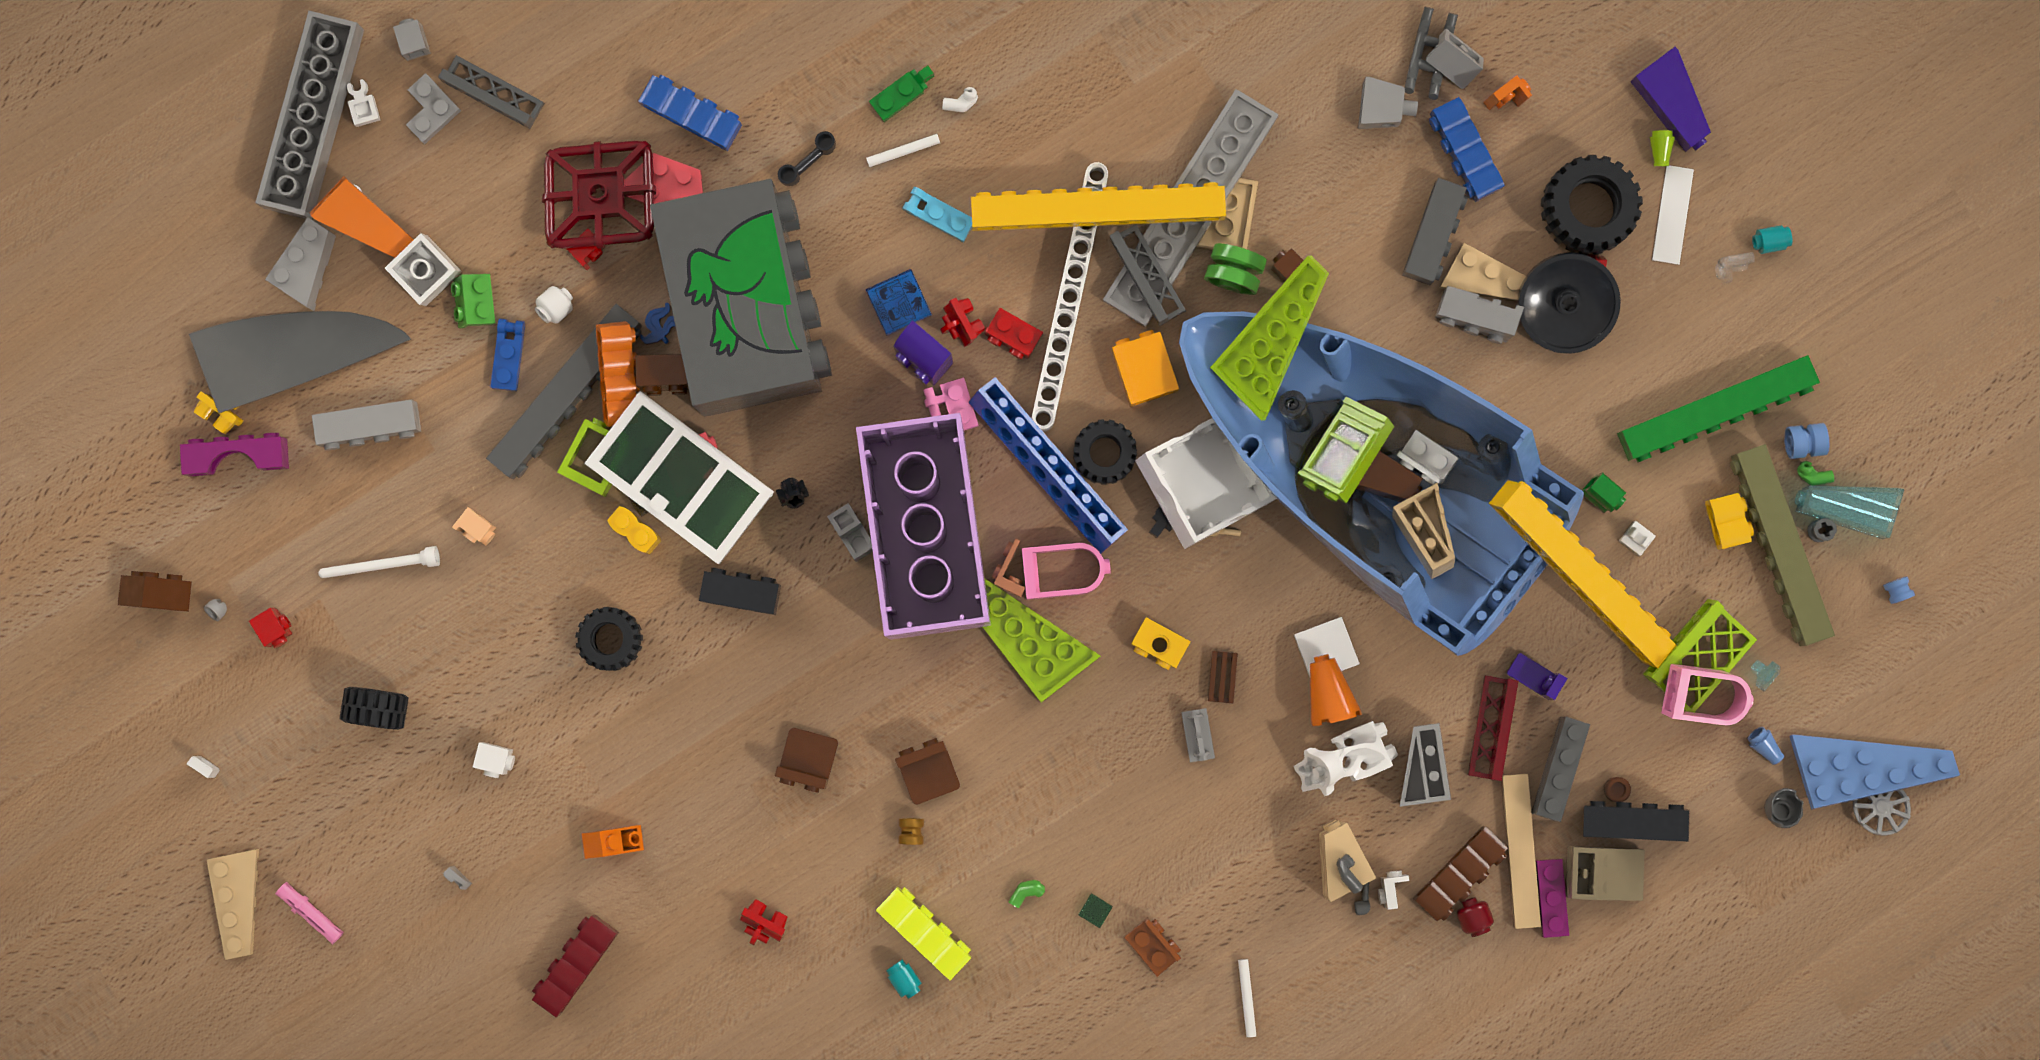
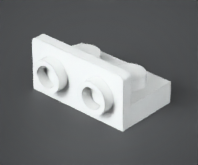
(1427, 457)

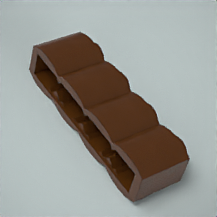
(1460, 873)

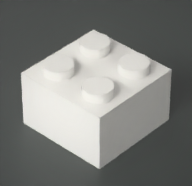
(423, 269)

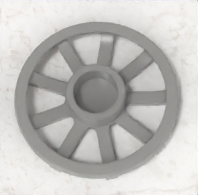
(1883, 808)

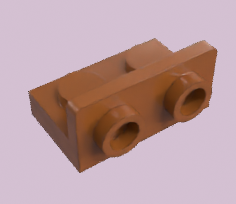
(1152, 946)

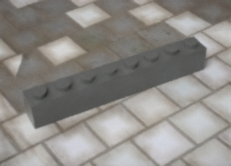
(554, 403)

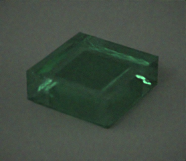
(1095, 910)

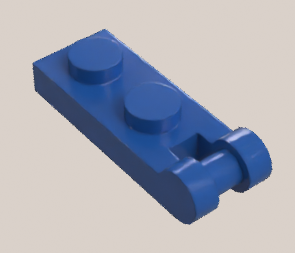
(507, 355)

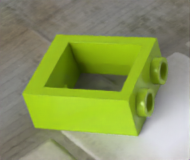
(565, 470)

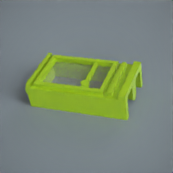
(1346, 451)

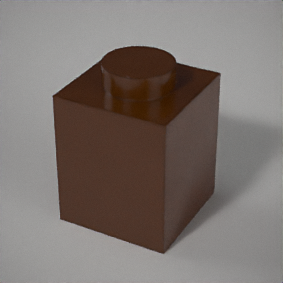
(1286, 264)

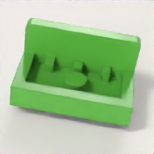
(473, 300)

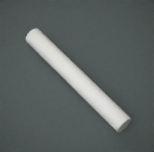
(903, 150)
(1247, 998)

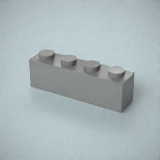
(366, 423)

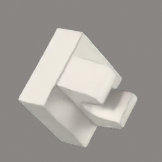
(1637, 538)

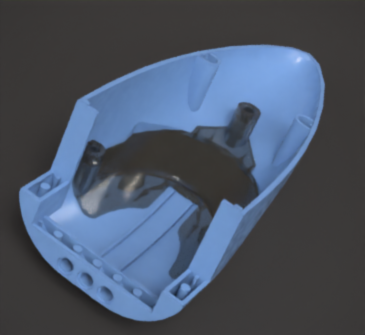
(1491, 558)

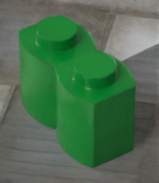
(1604, 493)

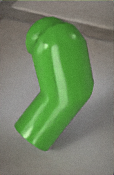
(1813, 477)

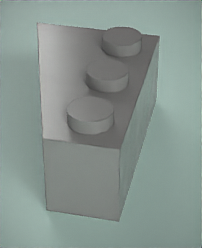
(303, 263)
(1478, 315)
(1426, 768)

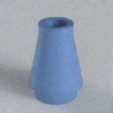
(1765, 744)

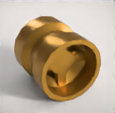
(911, 825)

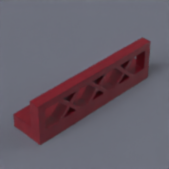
(1502, 732)

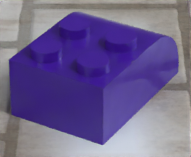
(922, 353)

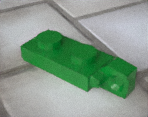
(901, 93)

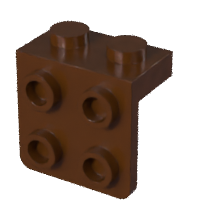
(807, 759)
(927, 771)

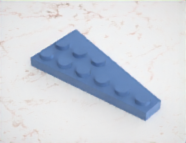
(1853, 770)

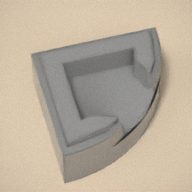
(455, 875)

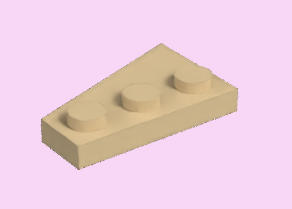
(1483, 275)

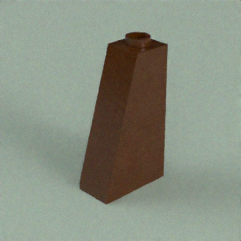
(1390, 479)

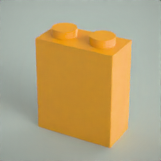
(1144, 368)

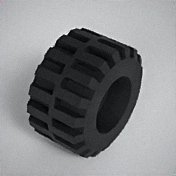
(1113, 431)
(587, 639)
(374, 708)

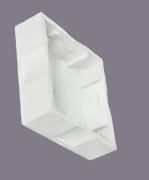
(1202, 483)

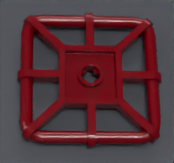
(609, 205)

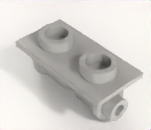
(1198, 735)

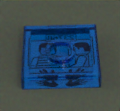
(898, 302)

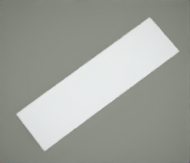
(1673, 214)

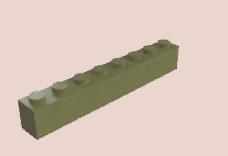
(1782, 546)

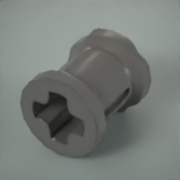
(1829, 525)

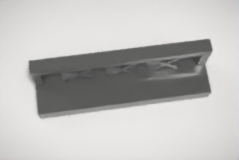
(486, 98)
(1138, 275)

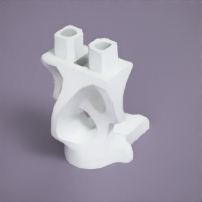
(1329, 767)

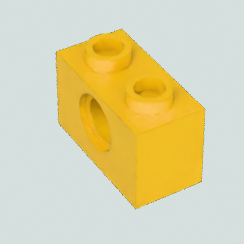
(1175, 644)

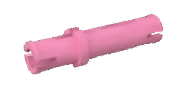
(305, 909)

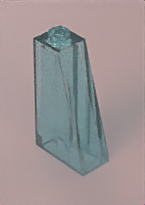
(1856, 508)

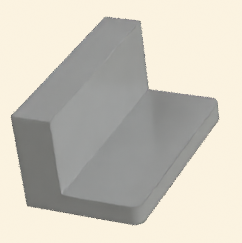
(1455, 59)

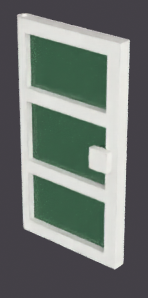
(679, 477)

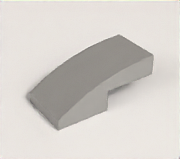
(851, 532)

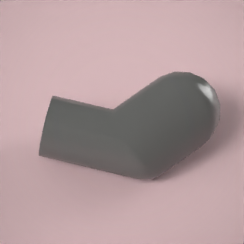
(1349, 879)

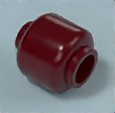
(1475, 917)

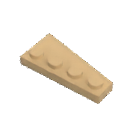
(233, 890)

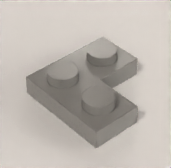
(437, 109)

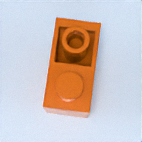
(612, 842)

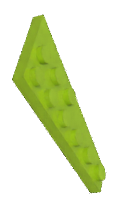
(1263, 350)
(1033, 645)

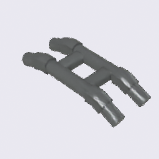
(1417, 63)

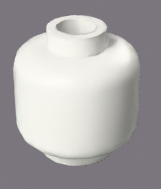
(554, 304)

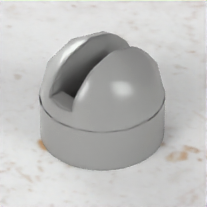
(215, 609)

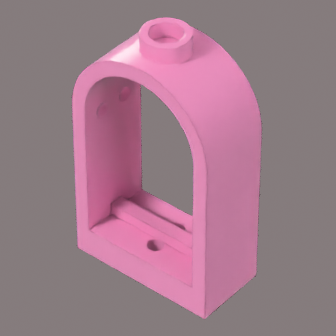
(1031, 570)
(1677, 690)

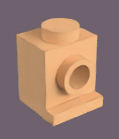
(475, 527)

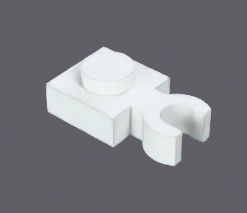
(363, 107)

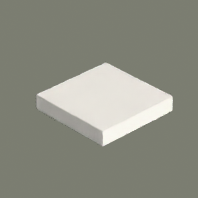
(1327, 639)

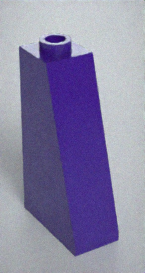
(1673, 99)

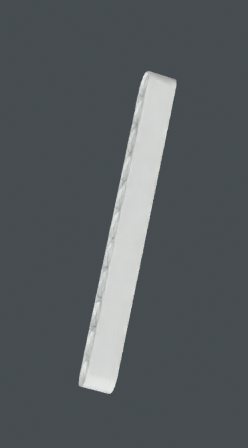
(1067, 309)

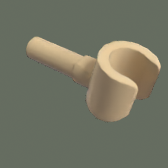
(1227, 531)

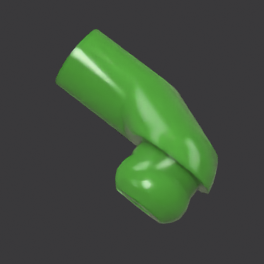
(1026, 889)

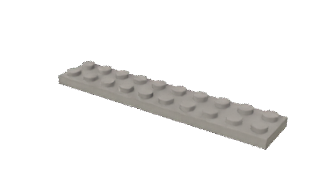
(1218, 159)

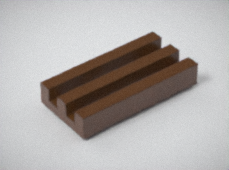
(1220, 698)

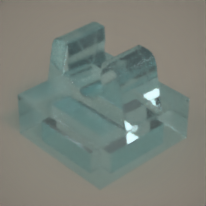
(1765, 674)

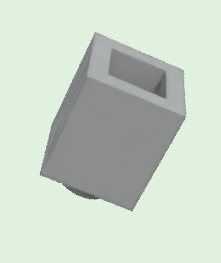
(411, 39)

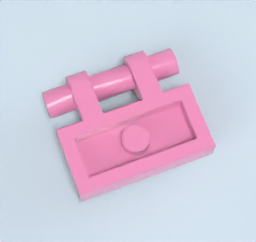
(956, 398)

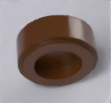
(1617, 789)

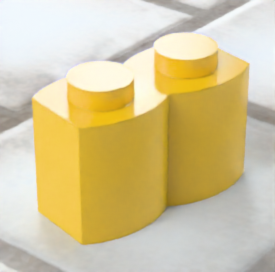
(1729, 521)
(638, 534)

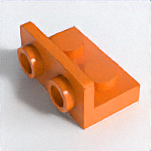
(1515, 89)

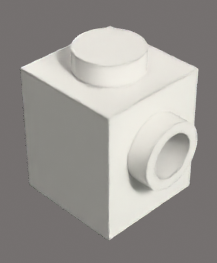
(493, 759)

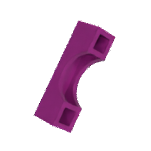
(202, 457)

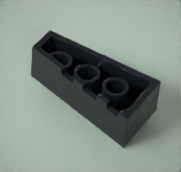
(1636, 822)

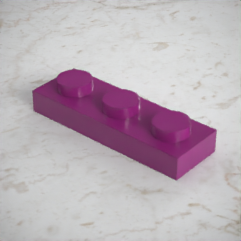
(1552, 898)

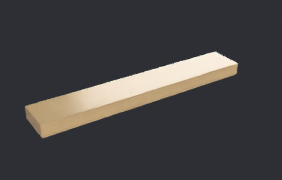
(1521, 851)

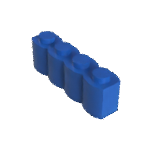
(689, 112)
(1467, 149)

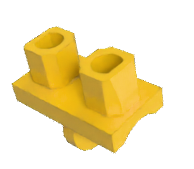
(225, 421)

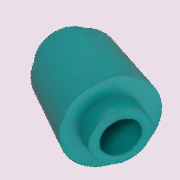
(1772, 239)
(904, 979)

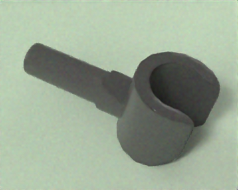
(1363, 907)

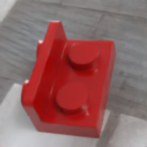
(1013, 333)

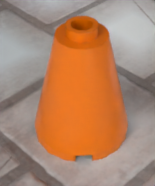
(1330, 693)

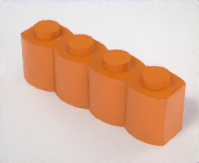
(616, 368)

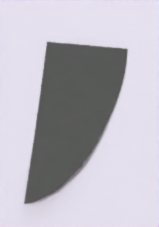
(280, 351)

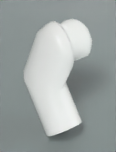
(963, 103)

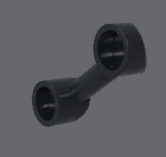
(825, 145)

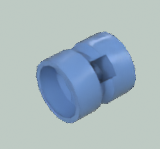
(1804, 441)

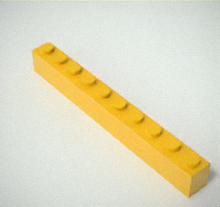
(1098, 207)
(1582, 573)

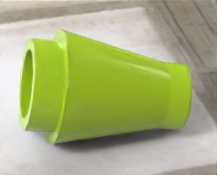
(1662, 146)

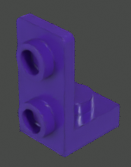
(1536, 677)

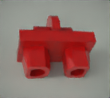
(958, 324)
(772, 928)

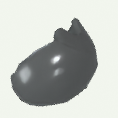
(1784, 808)

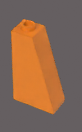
(360, 218)

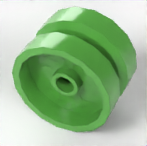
(1235, 269)

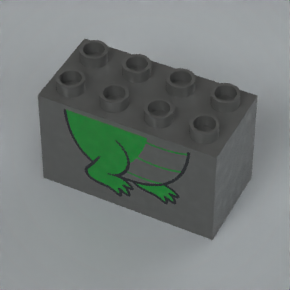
(740, 297)

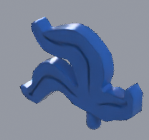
(653, 324)

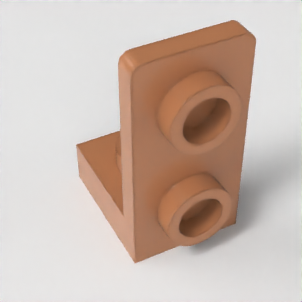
(1011, 584)

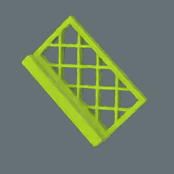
(1689, 637)

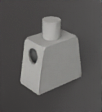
(1383, 104)

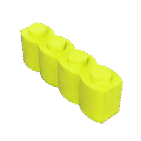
(924, 933)

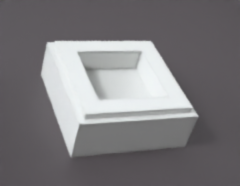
(203, 766)

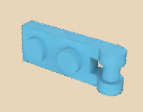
(939, 214)

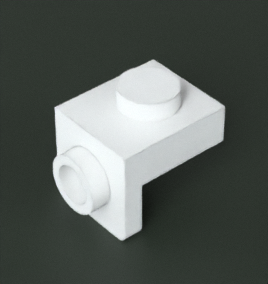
(1387, 894)

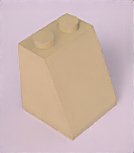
(1334, 843)

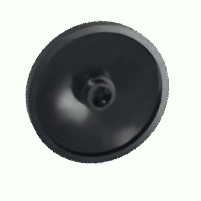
(1569, 302)

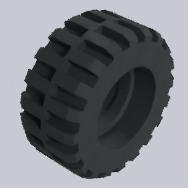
(1610, 178)

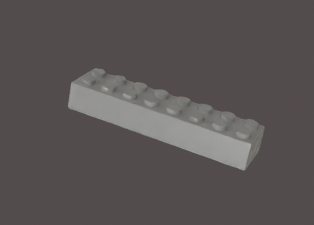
(310, 115)

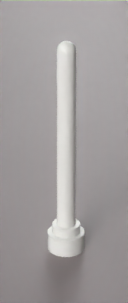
(428, 557)

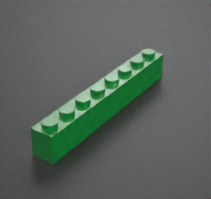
(1718, 408)

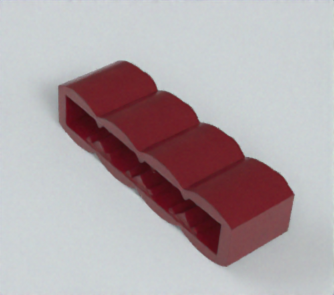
(574, 966)

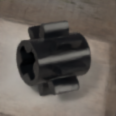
(792, 493)

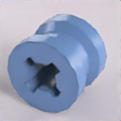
(1899, 590)

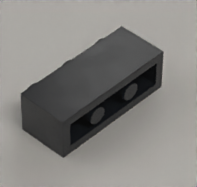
(740, 591)

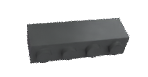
(1434, 232)
(1560, 768)

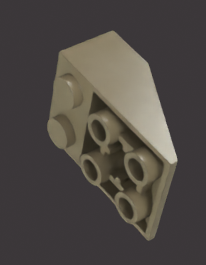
(1605, 873)

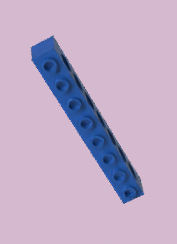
(1047, 465)

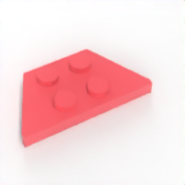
(671, 180)

